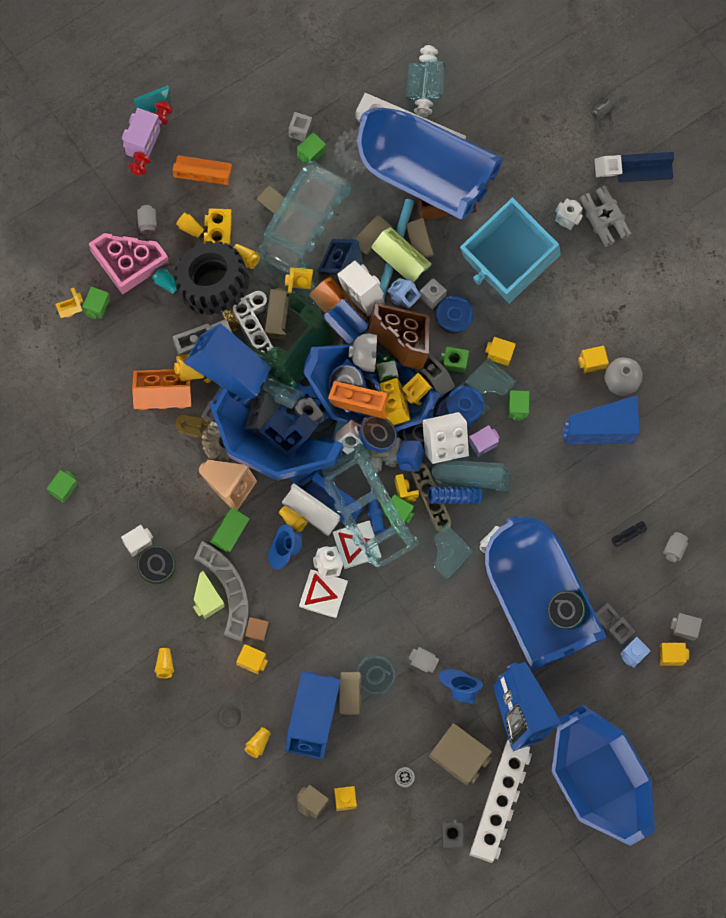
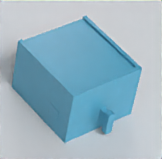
(510, 250)

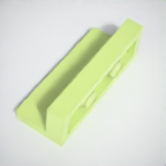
(400, 254)

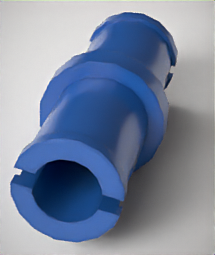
(375, 514)

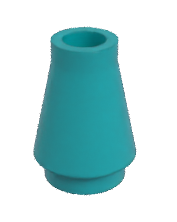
(164, 280)

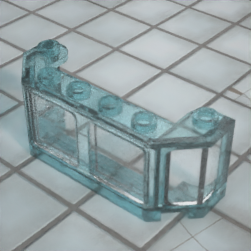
(302, 217)

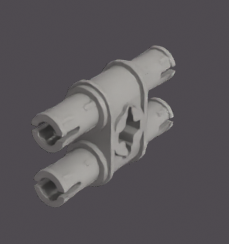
(601, 223)

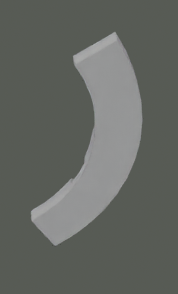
(233, 587)

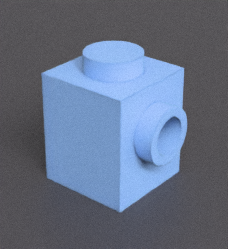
(635, 652)

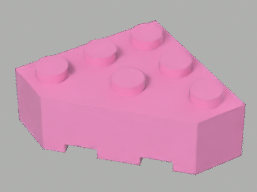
(128, 259)

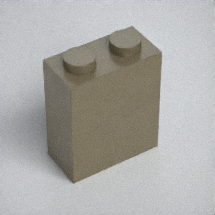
(461, 754)

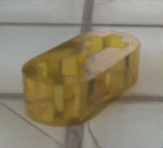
(193, 421)

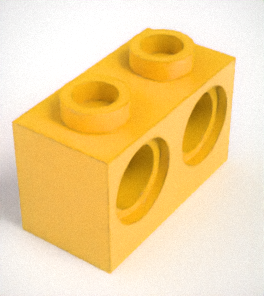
(222, 229)
(397, 404)

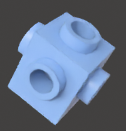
(403, 293)

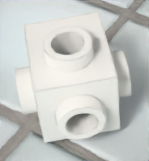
(568, 213)
(328, 562)

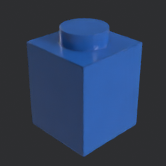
(410, 455)

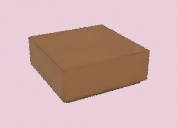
(256, 629)

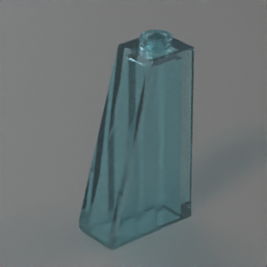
(473, 474)

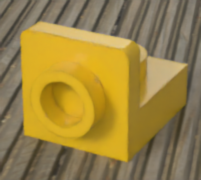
(298, 278)
(416, 389)
(402, 487)

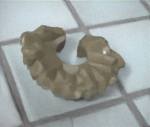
(211, 444)

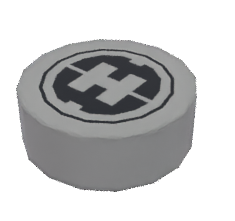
(404, 777)

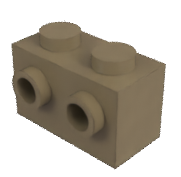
(311, 802)

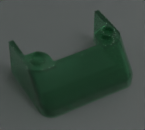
(289, 366)

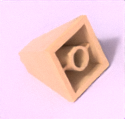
(228, 480)

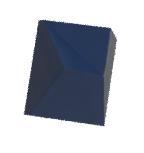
(340, 255)

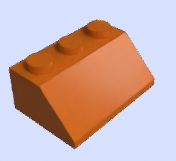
(160, 390)

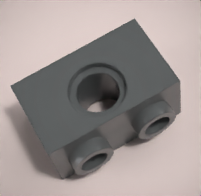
(436, 375)

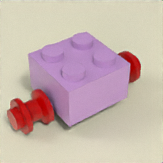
(143, 134)

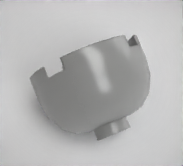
(364, 352)
(623, 376)

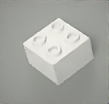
(361, 287)
(445, 437)

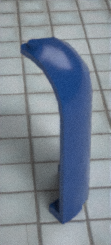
(426, 160)
(526, 572)

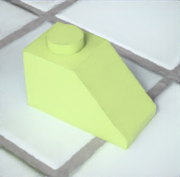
(206, 598)

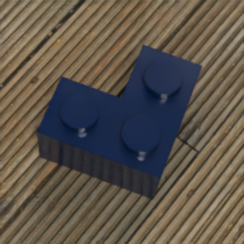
(286, 433)

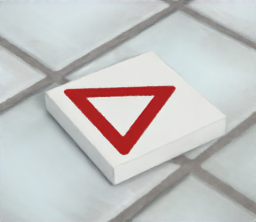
(350, 552)
(323, 594)

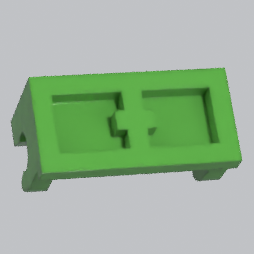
(229, 530)

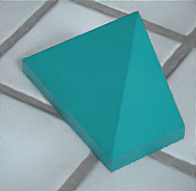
(148, 101)

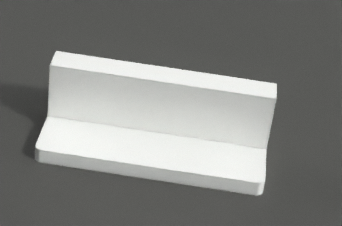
(312, 509)

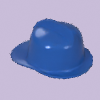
(286, 544)
(462, 686)

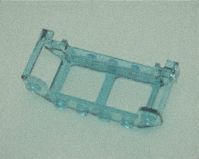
(378, 492)

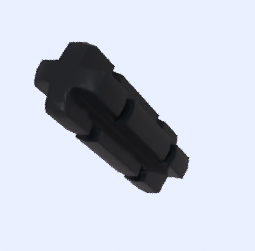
(629, 534)

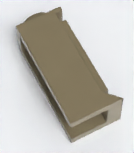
(277, 314)

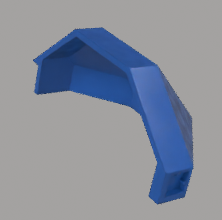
(325, 359)
(259, 451)
(603, 777)

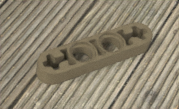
(426, 474)

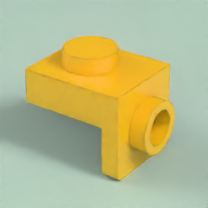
(71, 306)

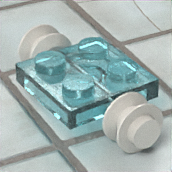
(425, 80)

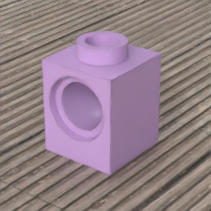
(484, 440)

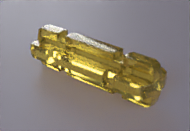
(229, 316)

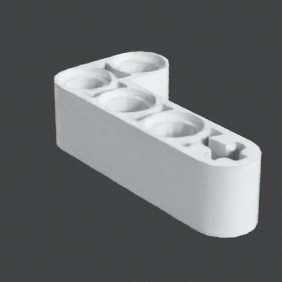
(250, 317)

